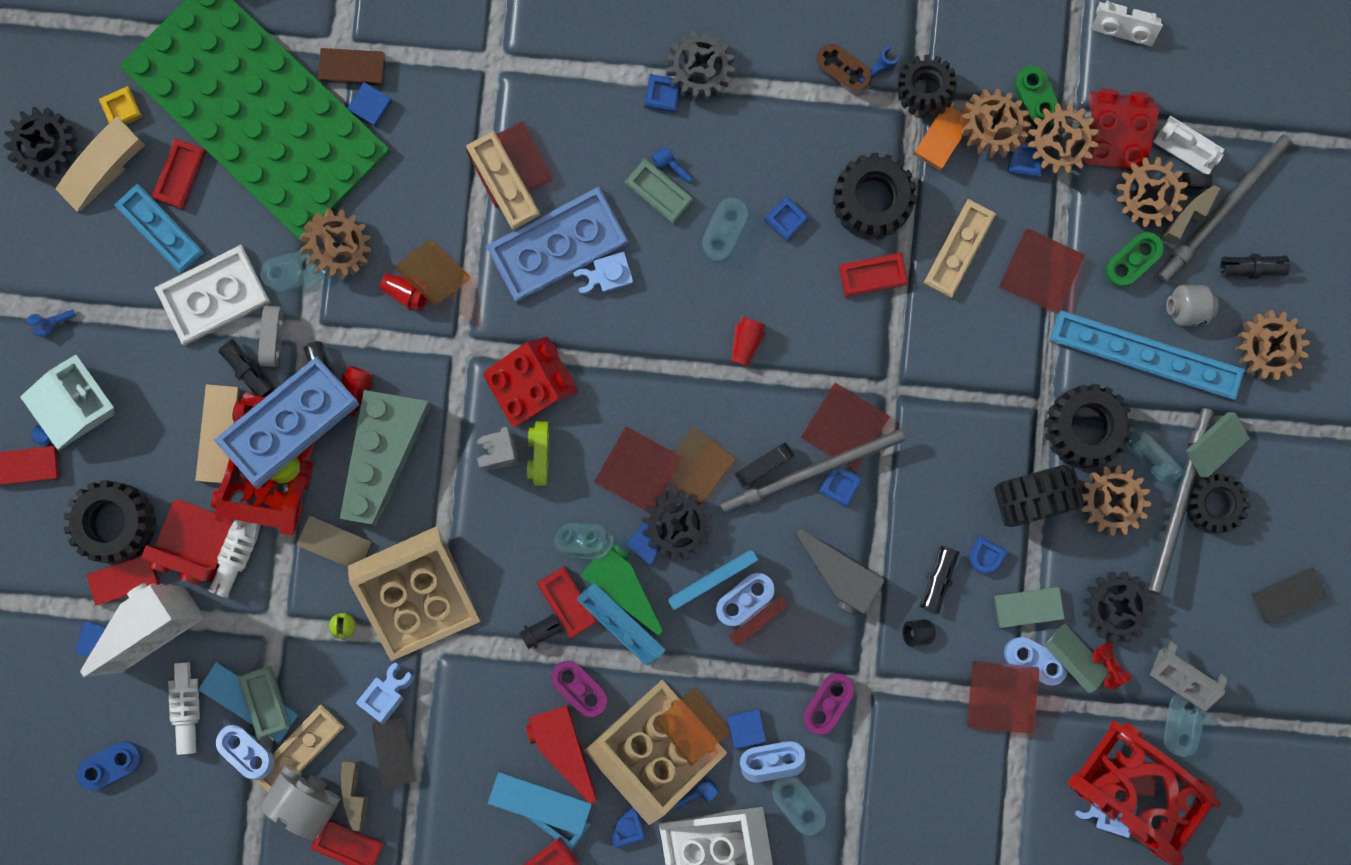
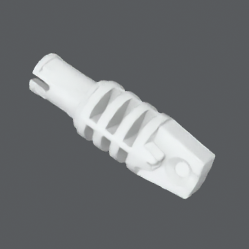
(234, 555)
(184, 707)

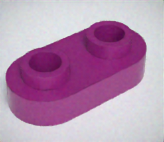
(578, 689)
(829, 704)

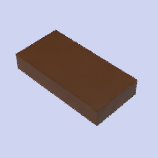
(351, 66)

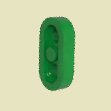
(1035, 96)
(1132, 260)

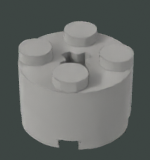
(300, 803)

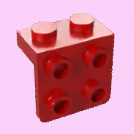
(1124, 127)
(529, 380)
(188, 543)

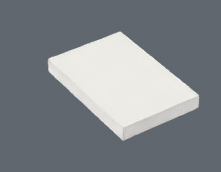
(212, 295)

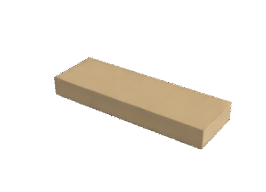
(503, 180)
(959, 249)
(215, 420)
(304, 743)

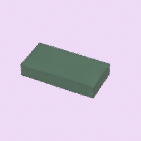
(658, 191)
(1217, 444)
(1028, 607)
(1076, 658)
(264, 702)

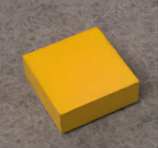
(121, 104)

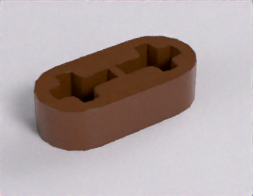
(839, 74)

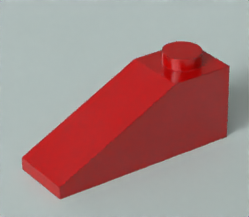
(560, 744)

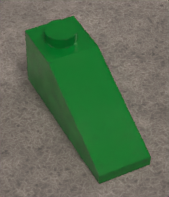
(621, 584)

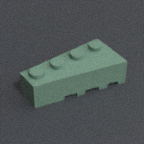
(380, 451)

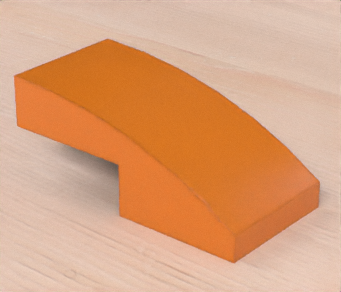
(940, 139)

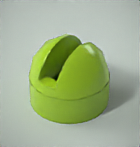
(349, 625)

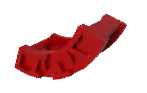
(285, 506)
(1168, 838)

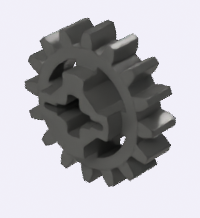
(693, 53)

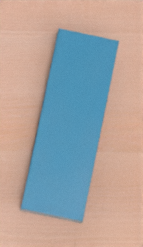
(159, 228)
(712, 579)
(620, 624)
(225, 688)
(540, 803)

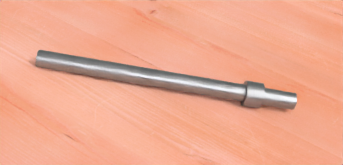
(1186, 253)
(753, 495)
(1179, 508)

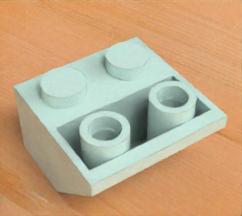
(67, 402)

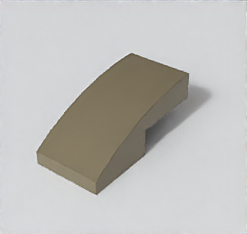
(1195, 210)
(333, 542)
(354, 803)

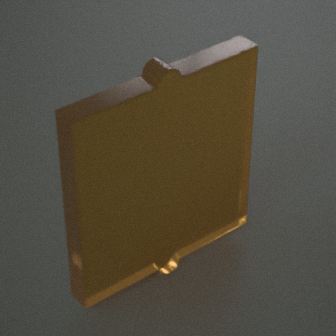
(432, 272)
(701, 464)
(692, 726)

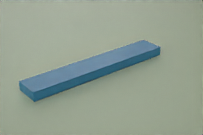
(1146, 355)

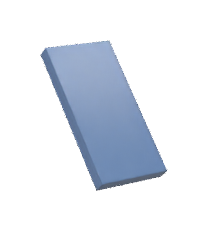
(557, 244)
(286, 422)

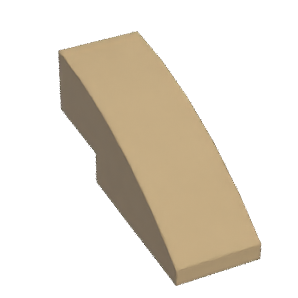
(99, 164)

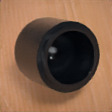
(923, 631)

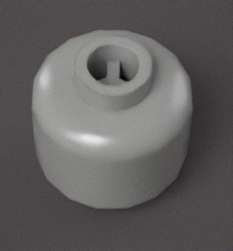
(1192, 305)

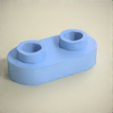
(745, 599)
(1037, 657)
(246, 754)
(772, 760)

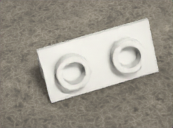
(1137, 27)
(1189, 146)

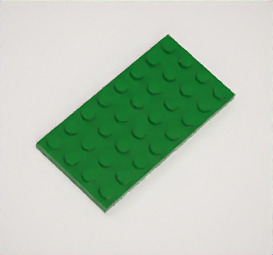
(255, 110)

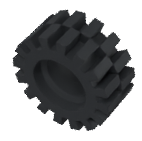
(927, 101)
(1236, 499)

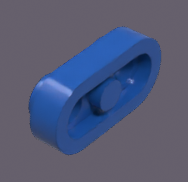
(108, 766)

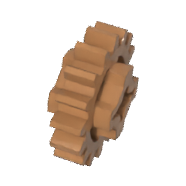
(1009, 128)
(1078, 136)
(1143, 179)
(322, 235)
(1261, 339)
(1105, 491)

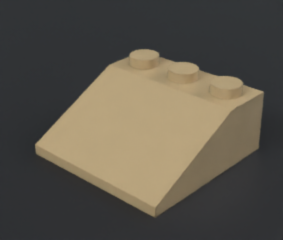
(413, 593)
(645, 761)

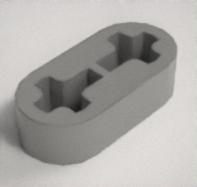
(271, 336)

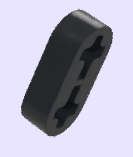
(764, 464)

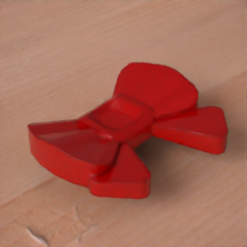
(1117, 675)

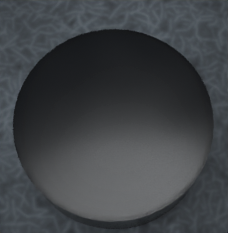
(1197, 180)

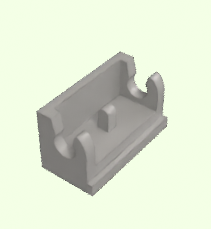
(501, 450)
(1187, 679)

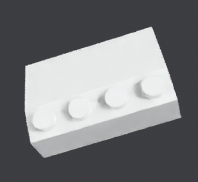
(141, 627)
(717, 839)

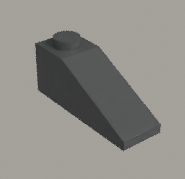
(845, 579)

